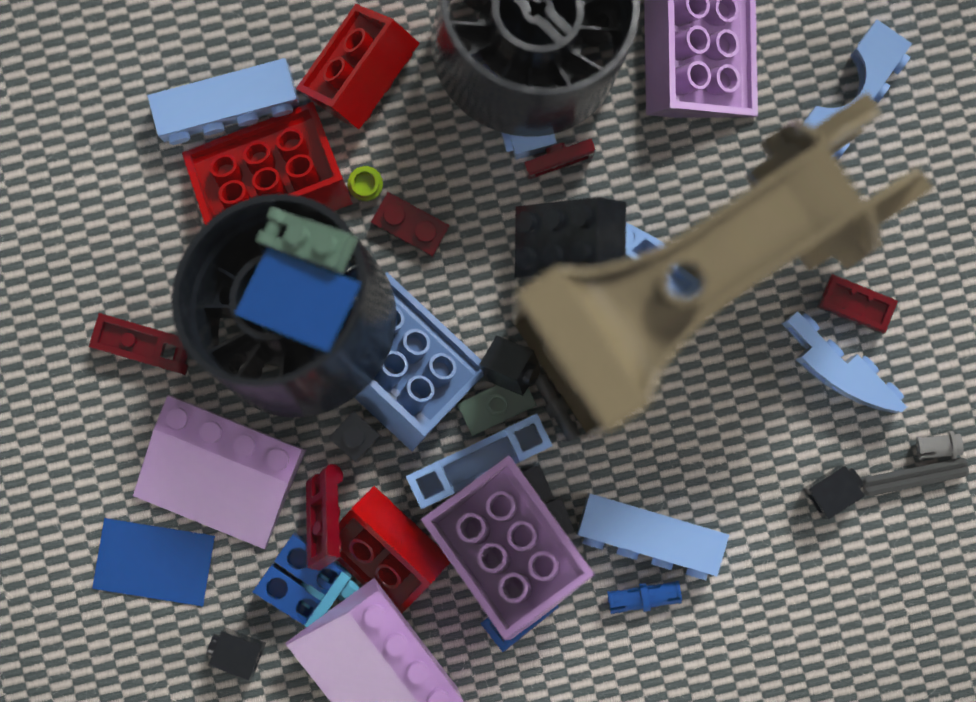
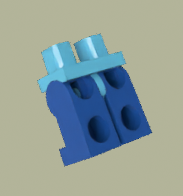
(318, 588)

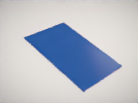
(298, 299)
(153, 562)

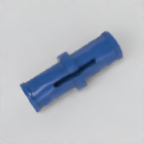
(644, 597)

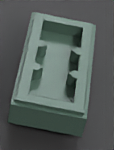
(493, 407)

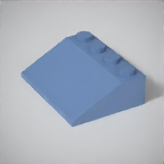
(422, 374)

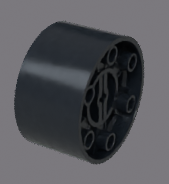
(529, 47)
(310, 381)

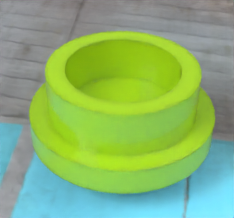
(365, 183)

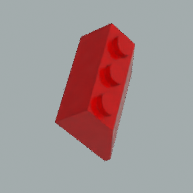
(358, 65)
(390, 547)

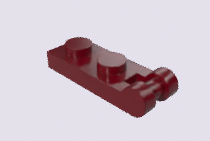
(138, 343)
(323, 517)

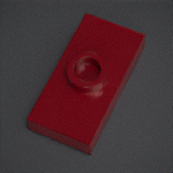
(559, 157)
(857, 304)

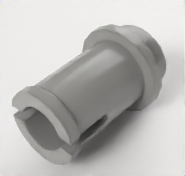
(940, 446)

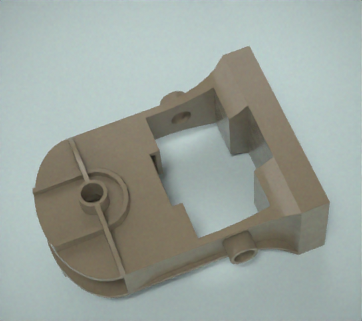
(619, 324)

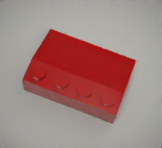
(266, 159)

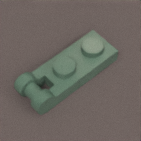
(307, 240)

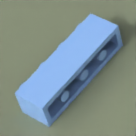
(223, 101)
(653, 535)

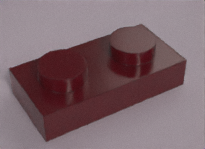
(410, 224)

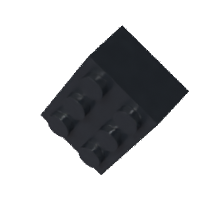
(569, 235)

